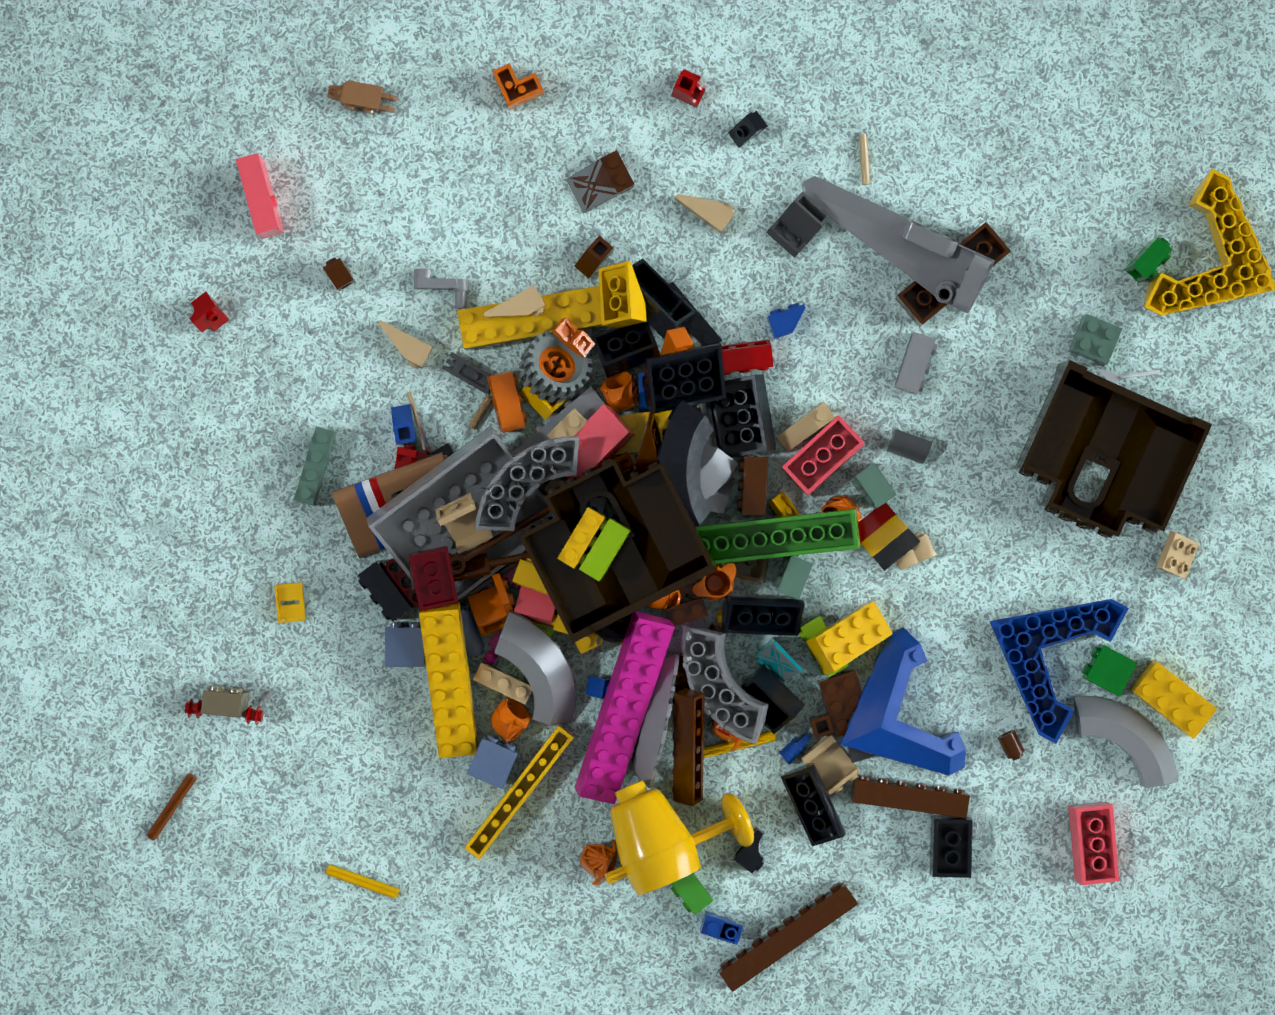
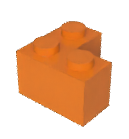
(517, 91)

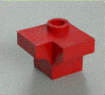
(688, 88)
(207, 313)
(408, 455)

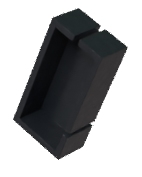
(660, 300)

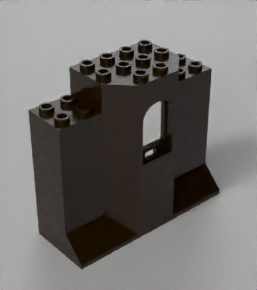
(1143, 445)
(652, 563)

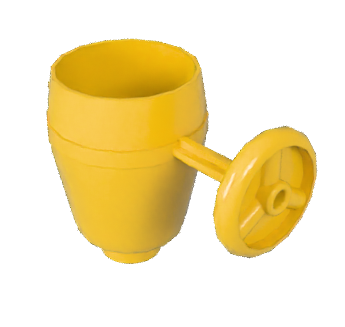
(655, 842)

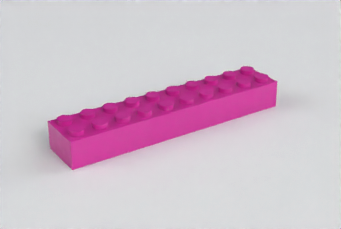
(624, 707)

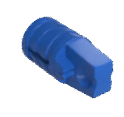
(795, 748)

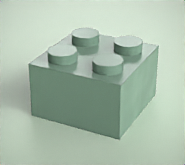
(1095, 339)
(873, 485)
(793, 576)

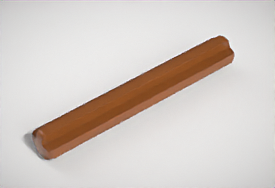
(171, 806)

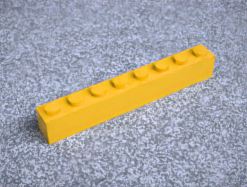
(519, 791)

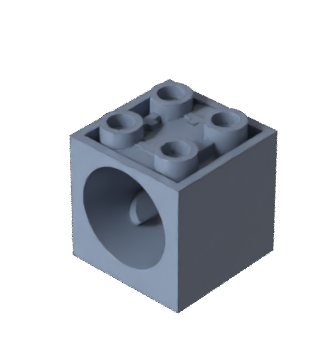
(404, 645)
(493, 760)

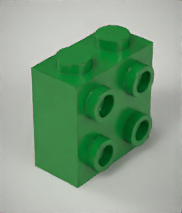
(1148, 259)
(1109, 669)

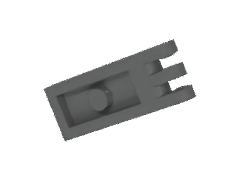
(468, 373)

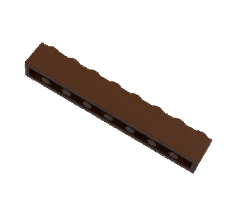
(787, 937)

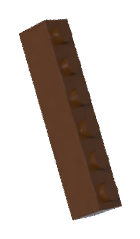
(688, 746)
(910, 797)

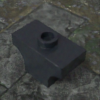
(747, 128)

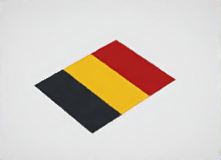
(885, 536)

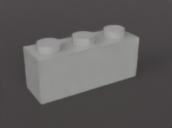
(915, 363)

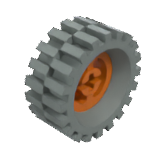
(569, 373)

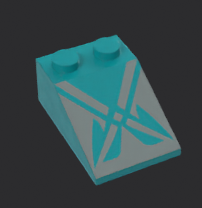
(777, 660)

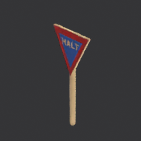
(425, 444)

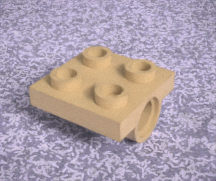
(1177, 555)

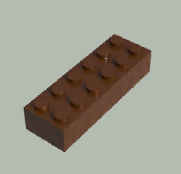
(922, 304)

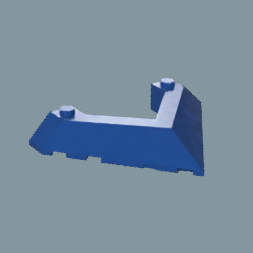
(1022, 642)
(875, 723)

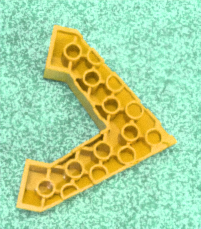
(1242, 266)

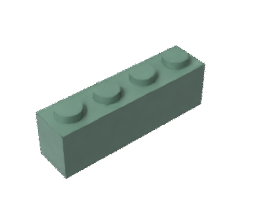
(315, 466)

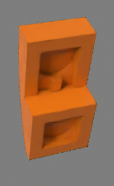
(575, 340)

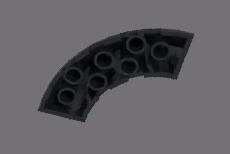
(682, 455)

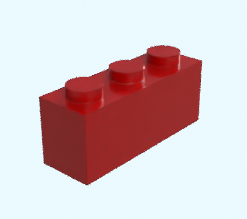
(747, 356)

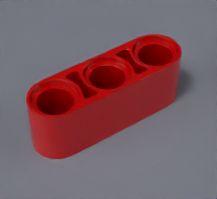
(397, 578)

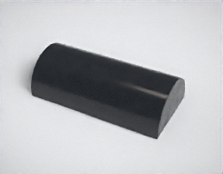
(762, 615)
(813, 804)

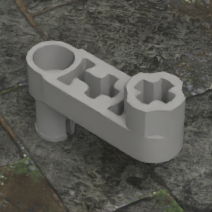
(423, 280)

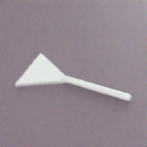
(1115, 378)

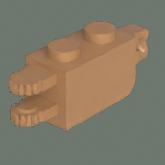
(361, 96)

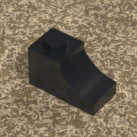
(749, 856)

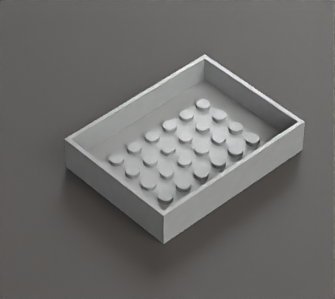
(410, 518)

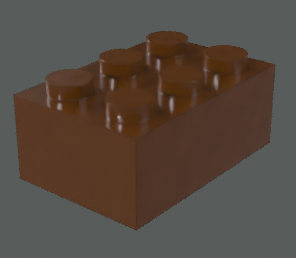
(753, 485)
(840, 698)

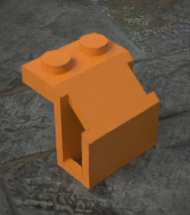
(492, 606)

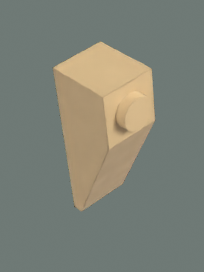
(711, 212)
(521, 305)
(410, 347)
(805, 427)

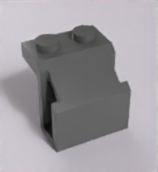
(798, 224)

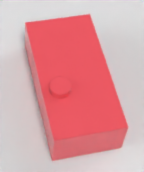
(259, 196)
(600, 439)
(823, 456)
(535, 606)
(1093, 843)

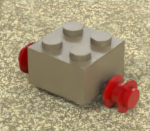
(225, 702)

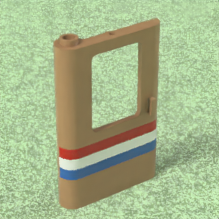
(367, 496)

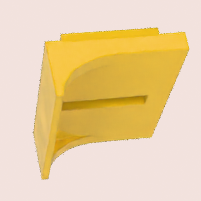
(290, 612)

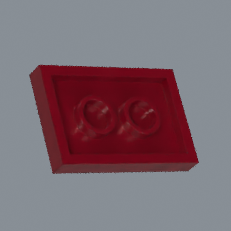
(433, 578)

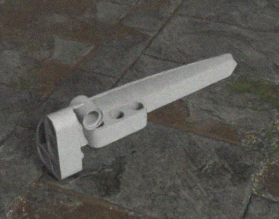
(915, 249)

